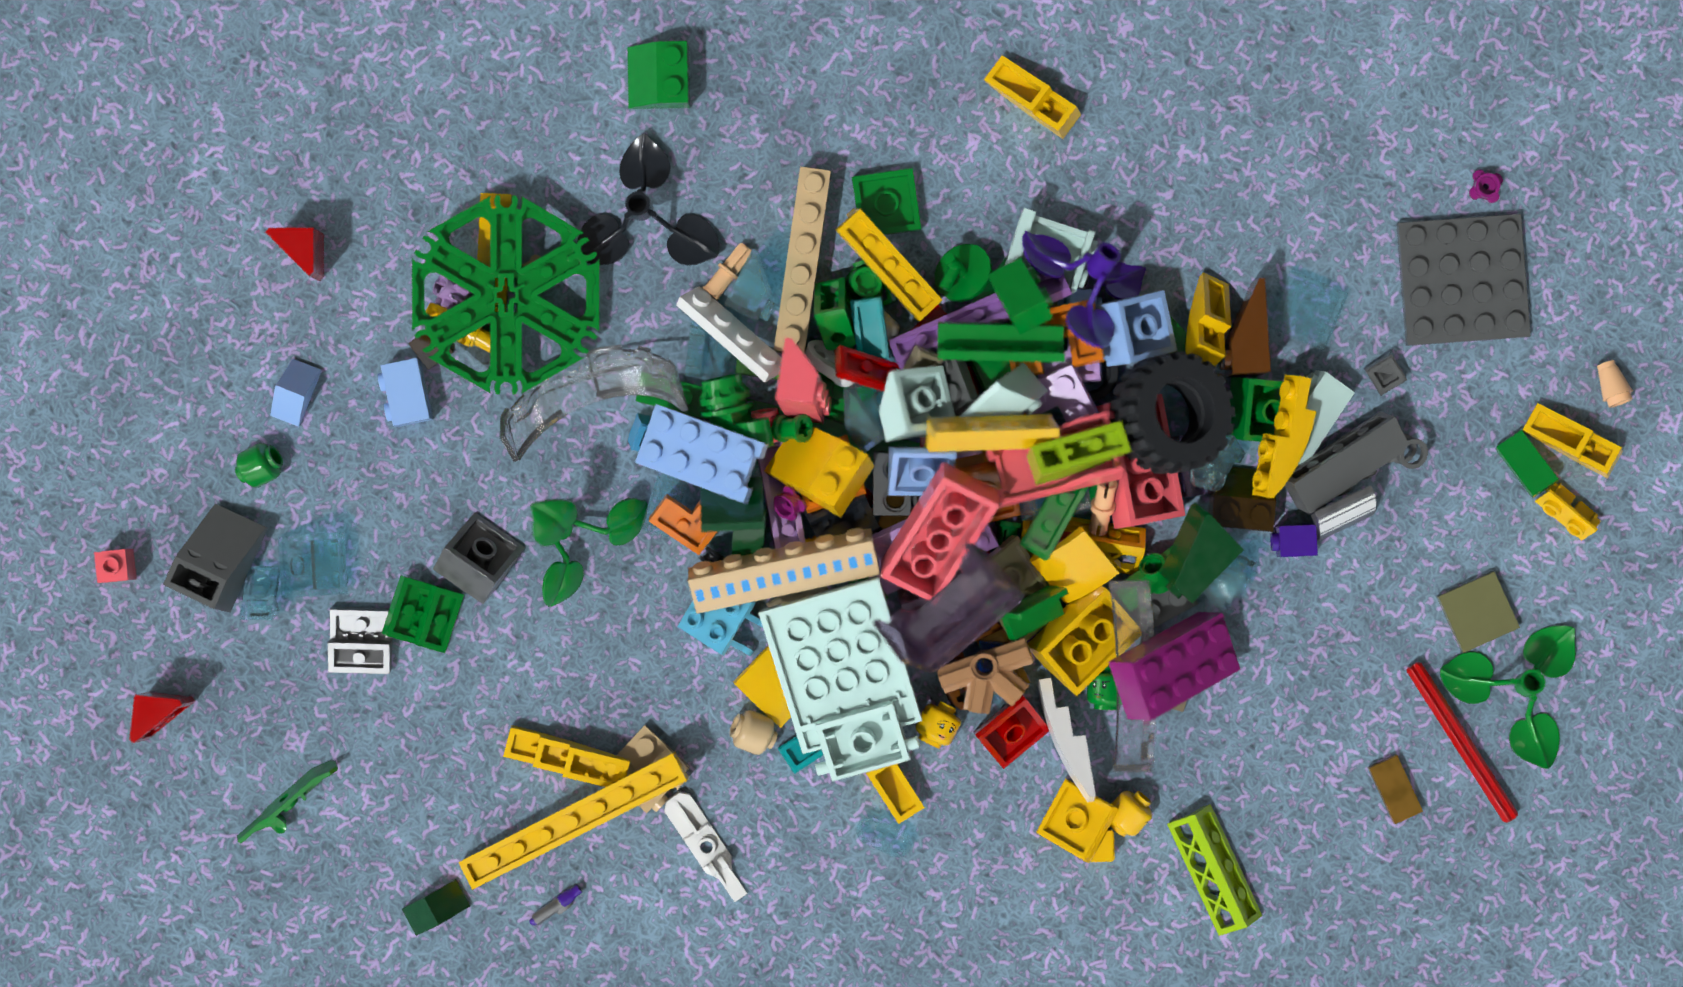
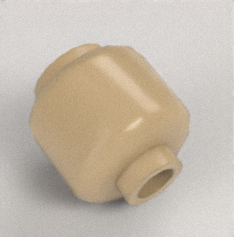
(753, 732)

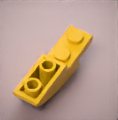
(1283, 450)

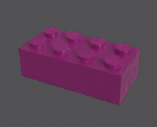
(1174, 665)

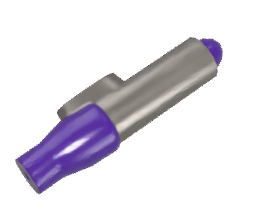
(558, 905)

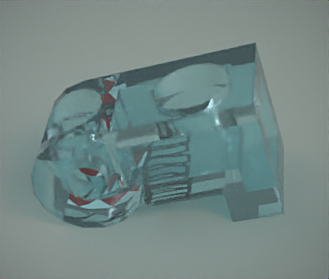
(1214, 474)

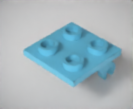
(719, 626)

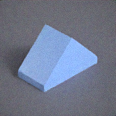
(294, 392)

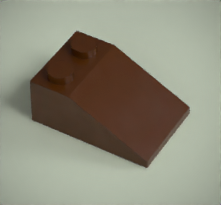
(1248, 339)

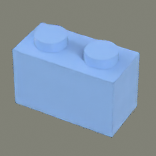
(405, 392)

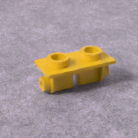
(1578, 520)

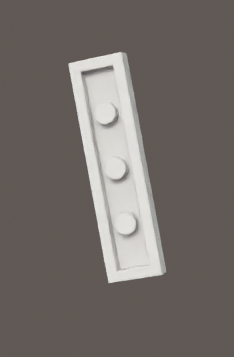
(731, 333)

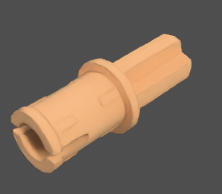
(728, 271)

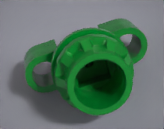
(728, 408)

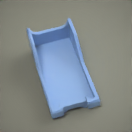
(700, 453)

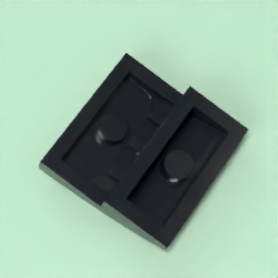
(855, 516)

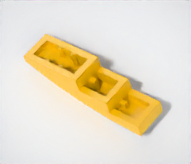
(565, 757)

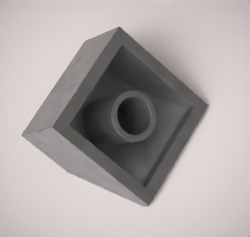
(478, 558)

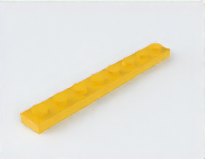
(573, 820)

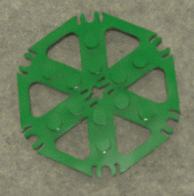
(530, 282)

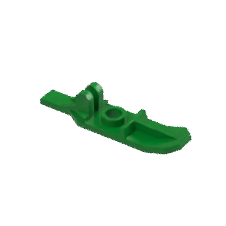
(272, 814)

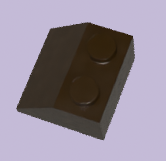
(1237, 507)

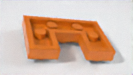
(1081, 352)
(681, 523)

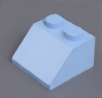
(1140, 328)

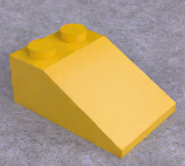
(822, 469)

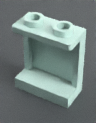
(1076, 240)

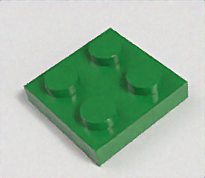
(888, 200)

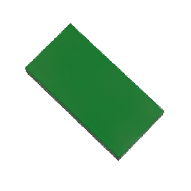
(1527, 464)

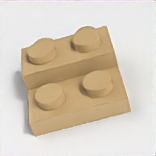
(644, 750)

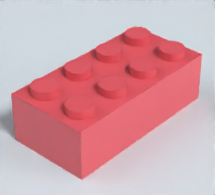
(1145, 495)
(934, 535)

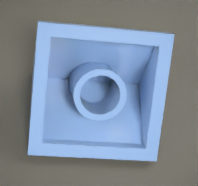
(913, 469)

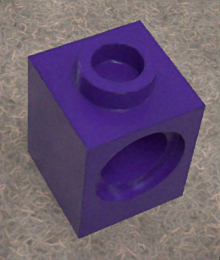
(1294, 541)

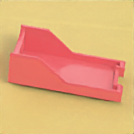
(1017, 478)

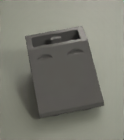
(216, 559)

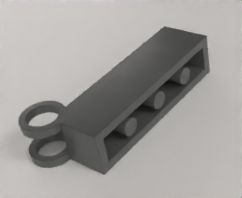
(1350, 460)

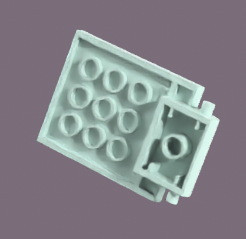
(843, 679)

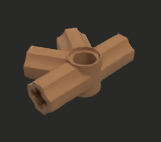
(983, 685)

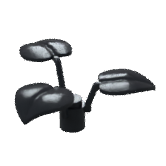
(647, 166)

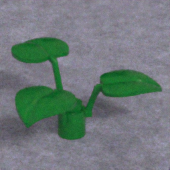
(554, 523)
(1553, 655)

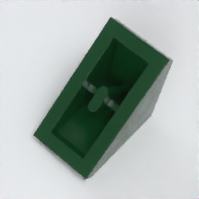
(436, 907)

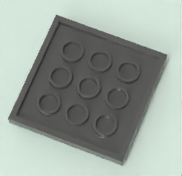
(1463, 280)

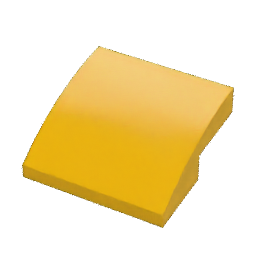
(1076, 565)
(764, 688)

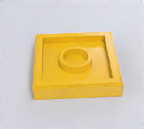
(1076, 823)

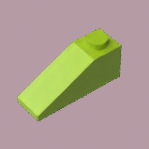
(1076, 452)

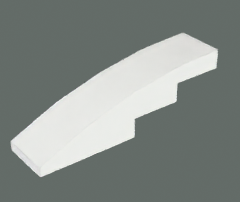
(1071, 749)

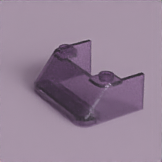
(954, 615)

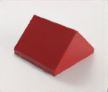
(303, 246)
(155, 711)
(1011, 731)

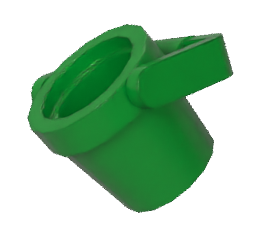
(865, 284)

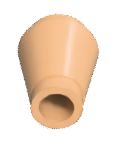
(1613, 384)

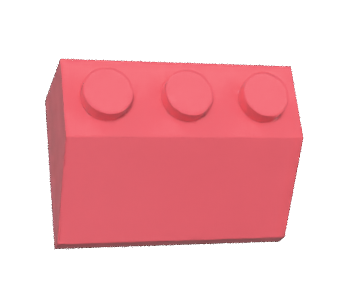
(800, 386)

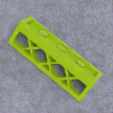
(1220, 869)

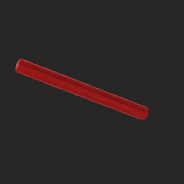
(1462, 742)

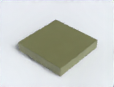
(1478, 612)

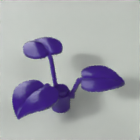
(1120, 281)

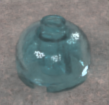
(1232, 583)

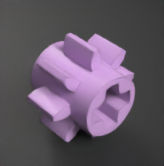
(449, 293)

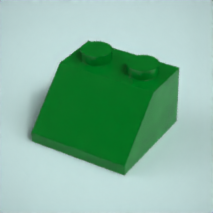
(658, 75)
(1255, 407)

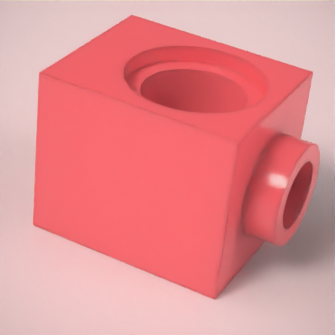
(115, 565)

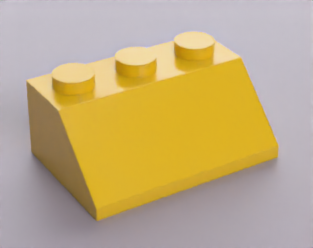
(1079, 641)

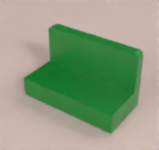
(1034, 611)

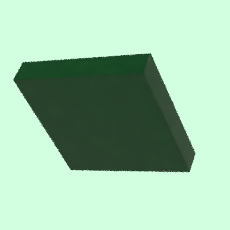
(727, 514)

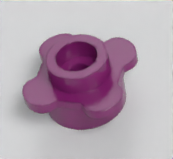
(1493, 181)
(789, 504)

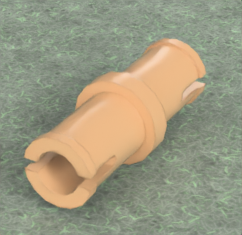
(1102, 507)

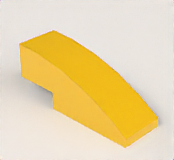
(1033, 96)
(1209, 319)
(1573, 440)
(896, 792)

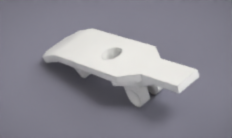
(696, 829)

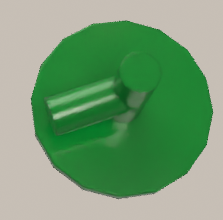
(963, 272)

